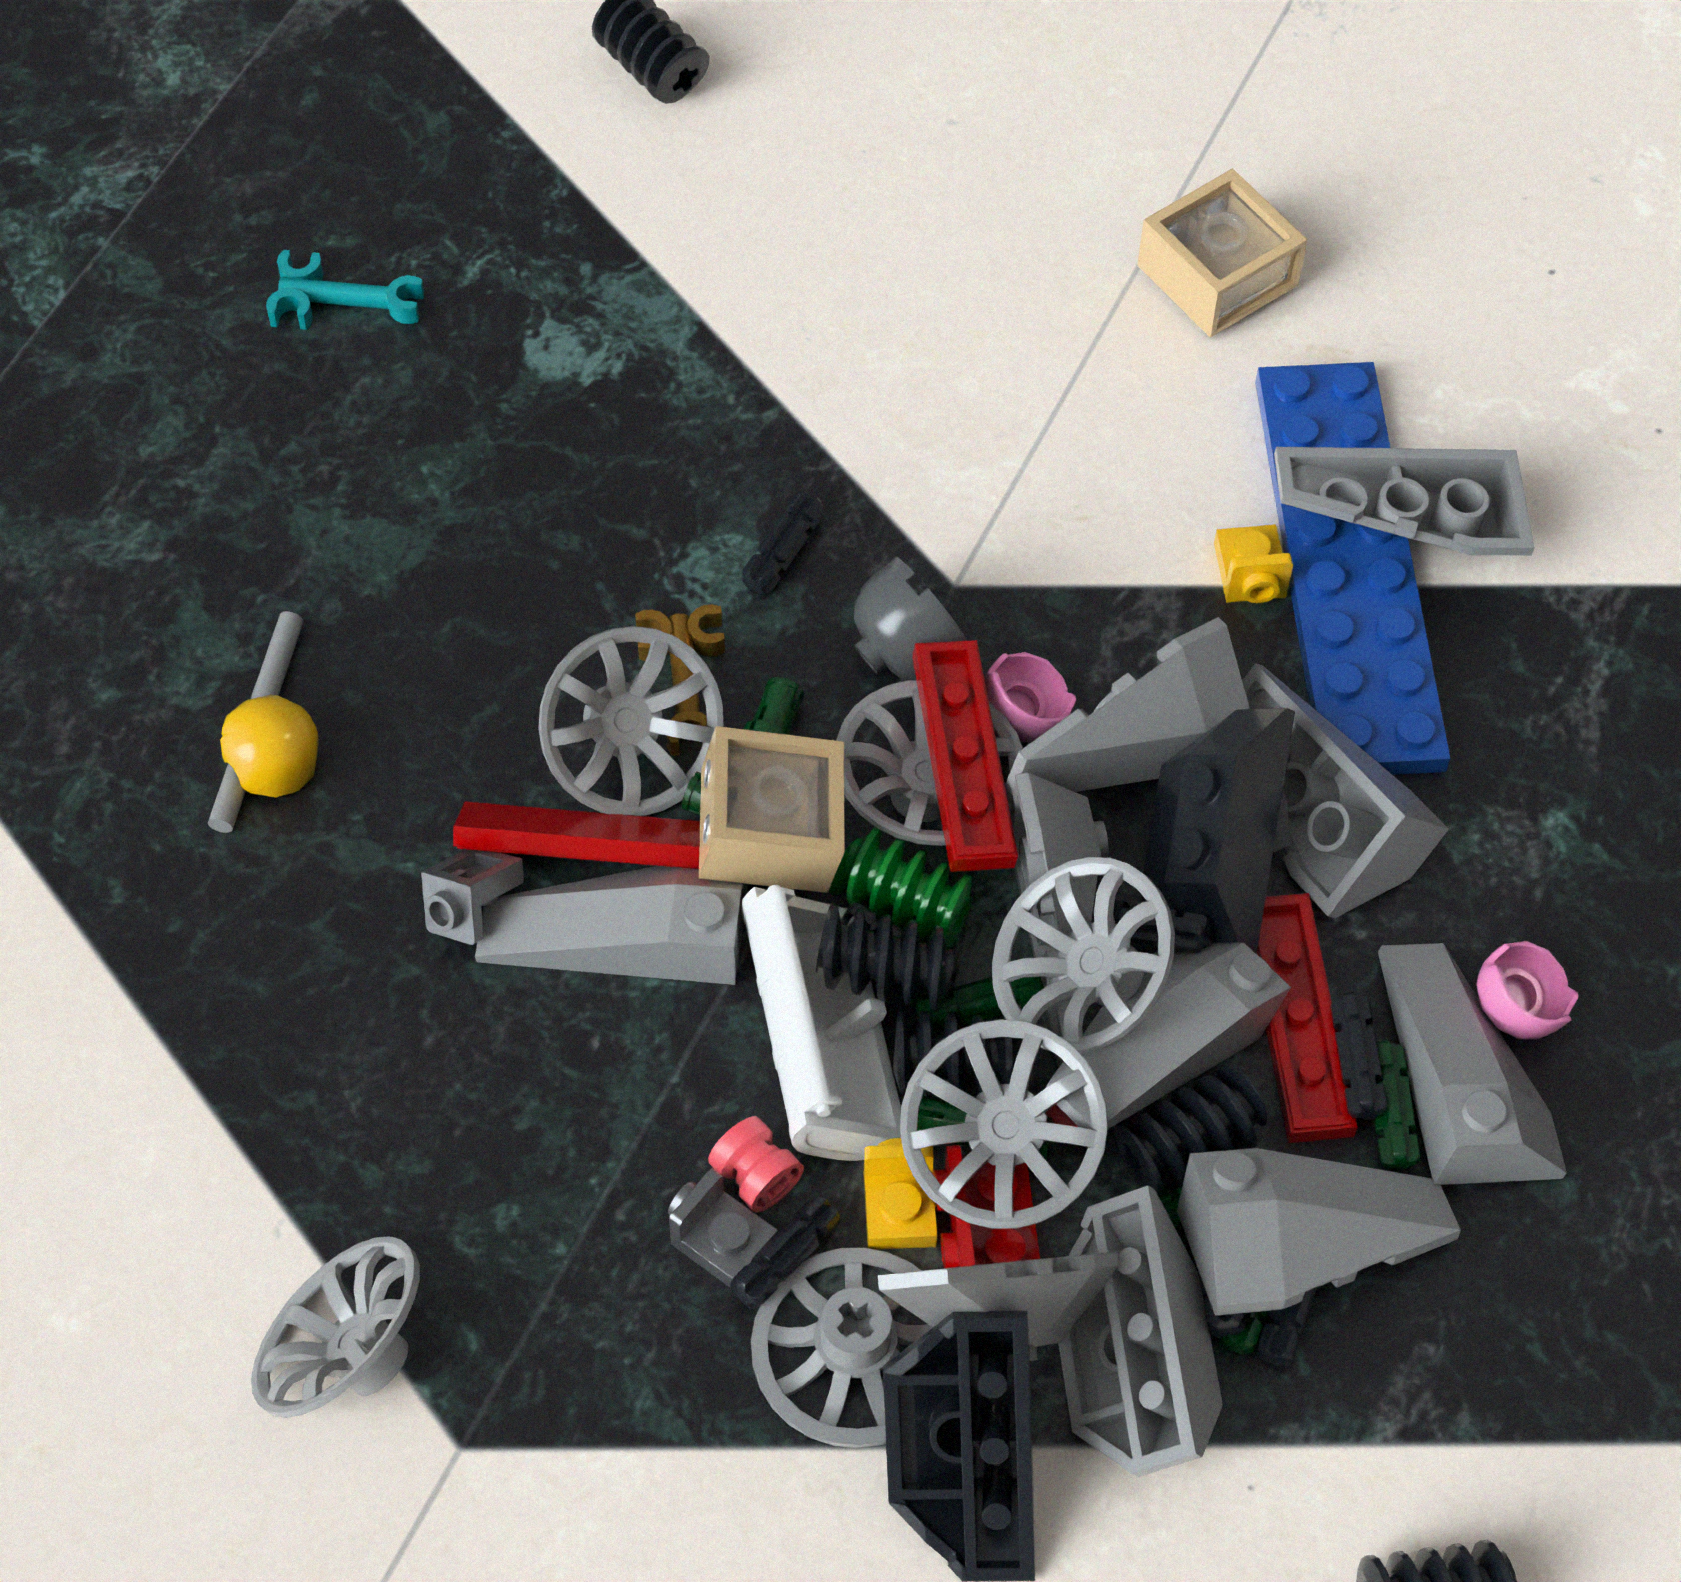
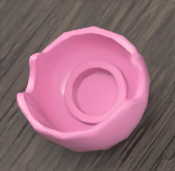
(1028, 693)
(1525, 991)

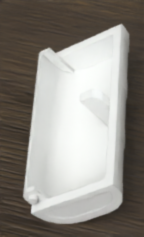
(822, 1039)

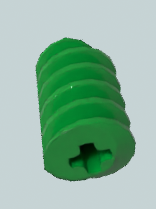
(903, 887)

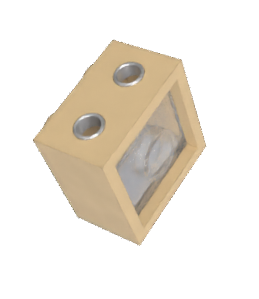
(1221, 252)
(772, 809)

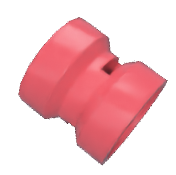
(756, 1164)

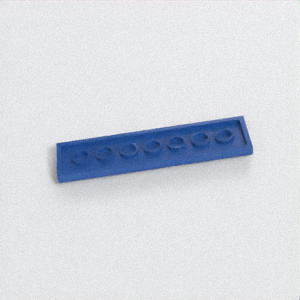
(1353, 583)

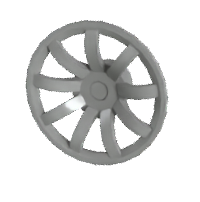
(628, 719)
(909, 769)
(1094, 959)
(1003, 1124)
(850, 1338)
(357, 1347)

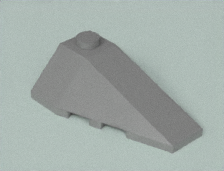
(1435, 496)
(1142, 719)
(1347, 815)
(1049, 830)
(622, 924)
(1204, 1015)
(1466, 1084)
(1288, 1223)
(1048, 1288)

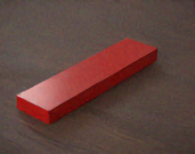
(964, 756)
(577, 835)
(1302, 1028)

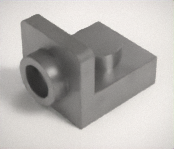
(462, 885)
(716, 1227)

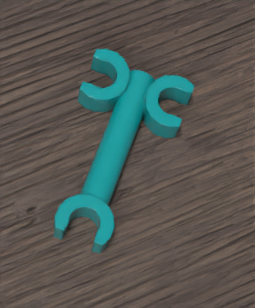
(305, 286)

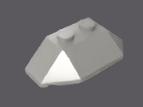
(1142, 1350)

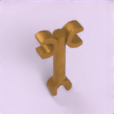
(690, 632)

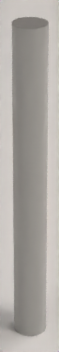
(268, 682)

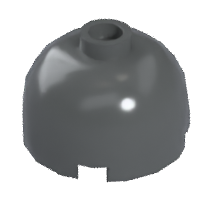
(896, 617)

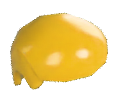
(270, 745)

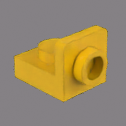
(1252, 563)
(895, 1204)

